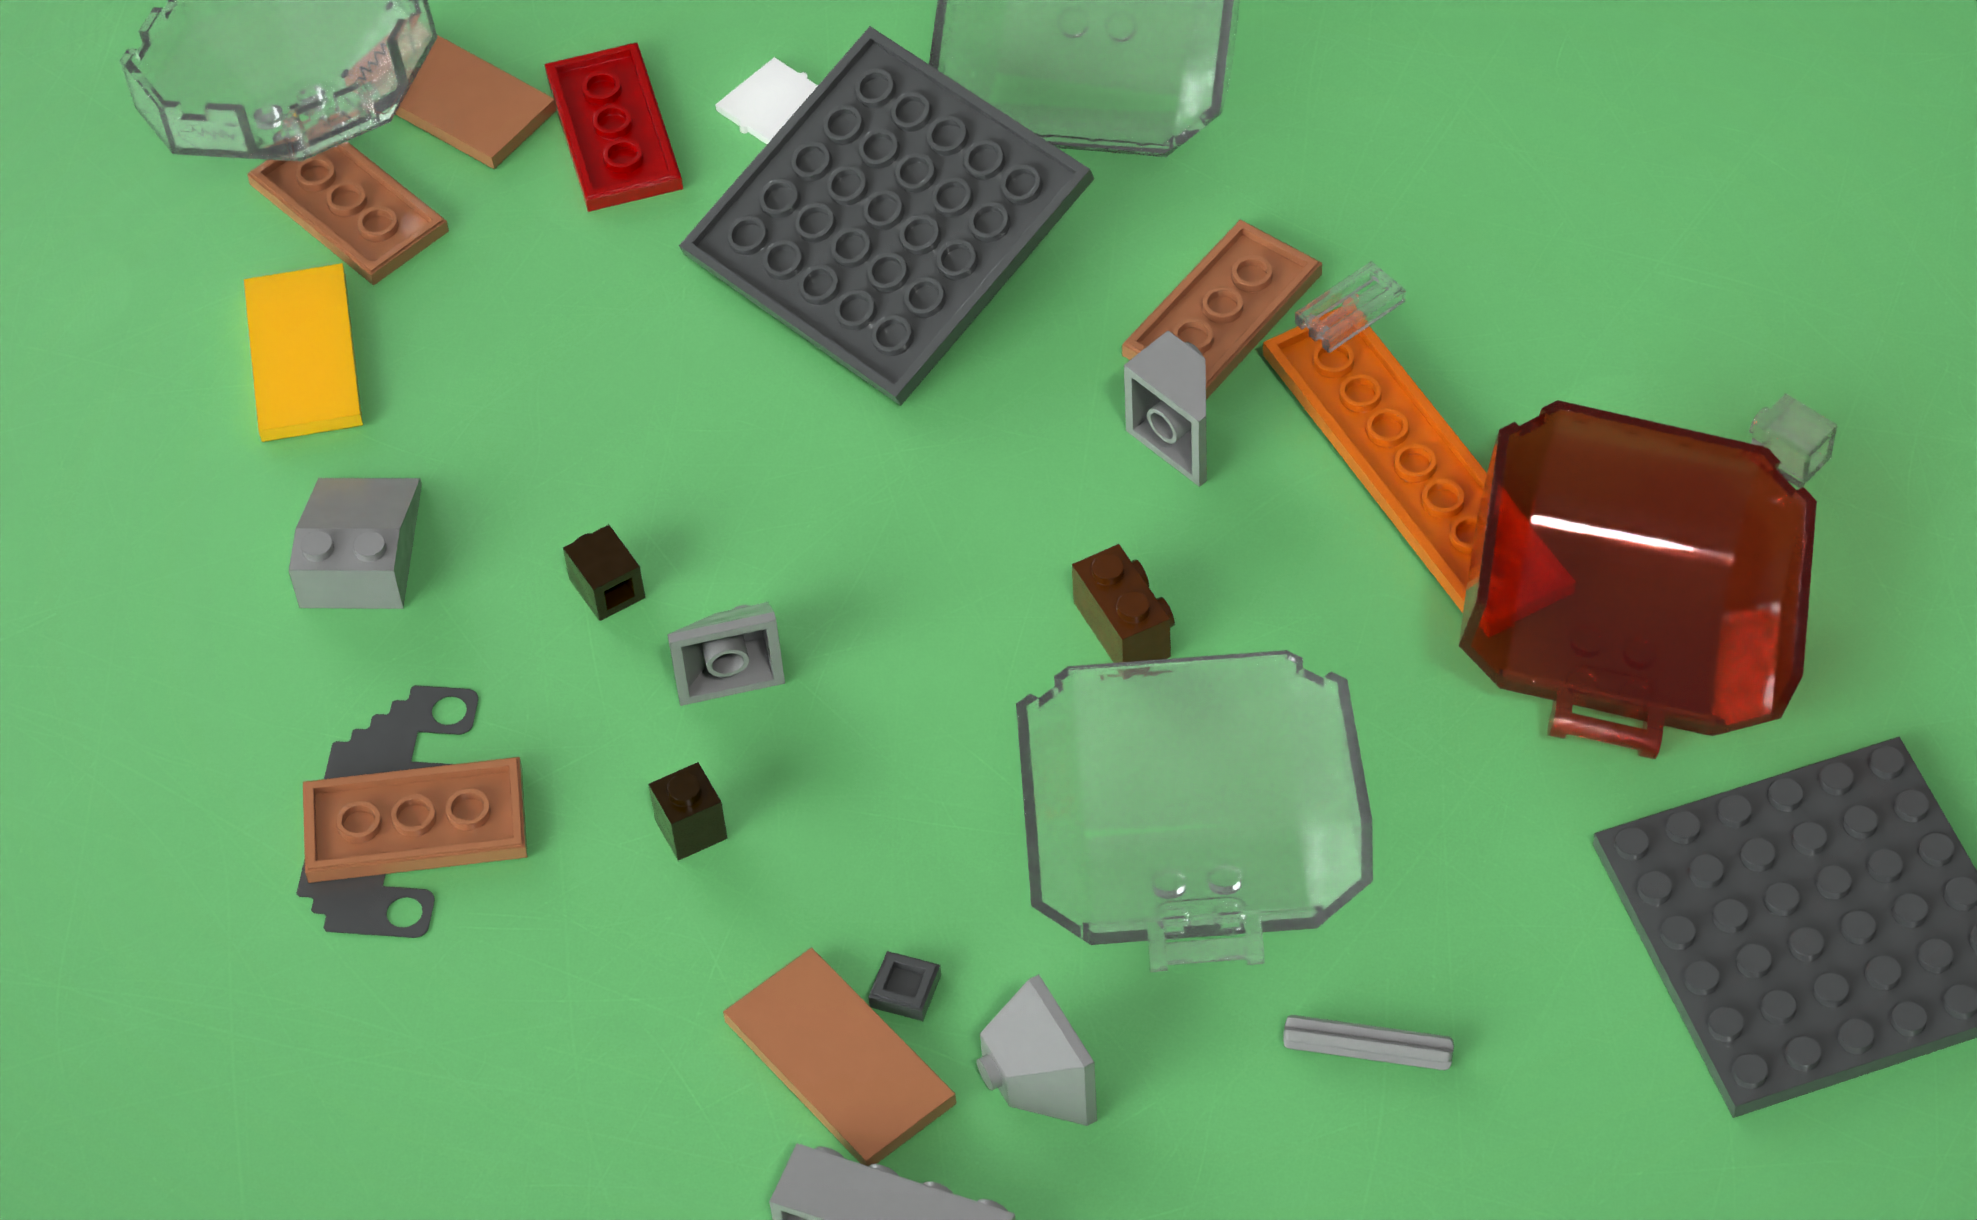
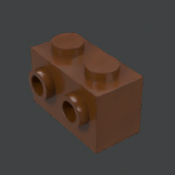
(1121, 607)

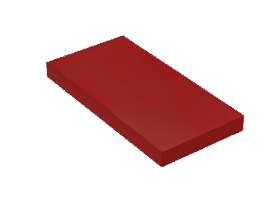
(613, 127)

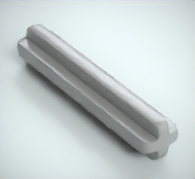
(1368, 1042)

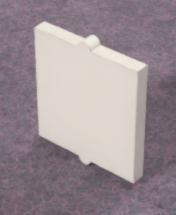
(766, 99)

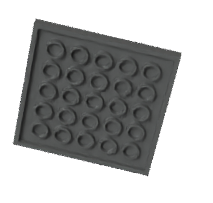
(886, 214)
(1807, 923)

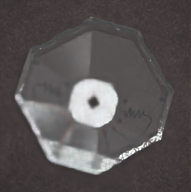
(275, 73)

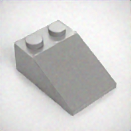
(355, 543)

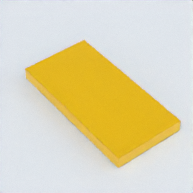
(302, 352)

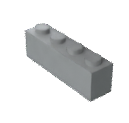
(829, 1187)

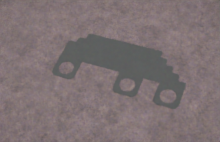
(386, 746)

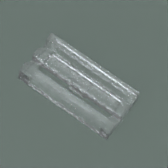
(1356, 312)

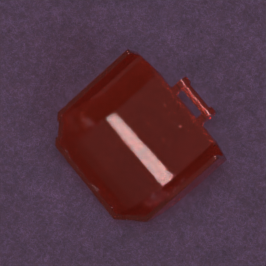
(1639, 576)

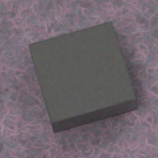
(905, 986)

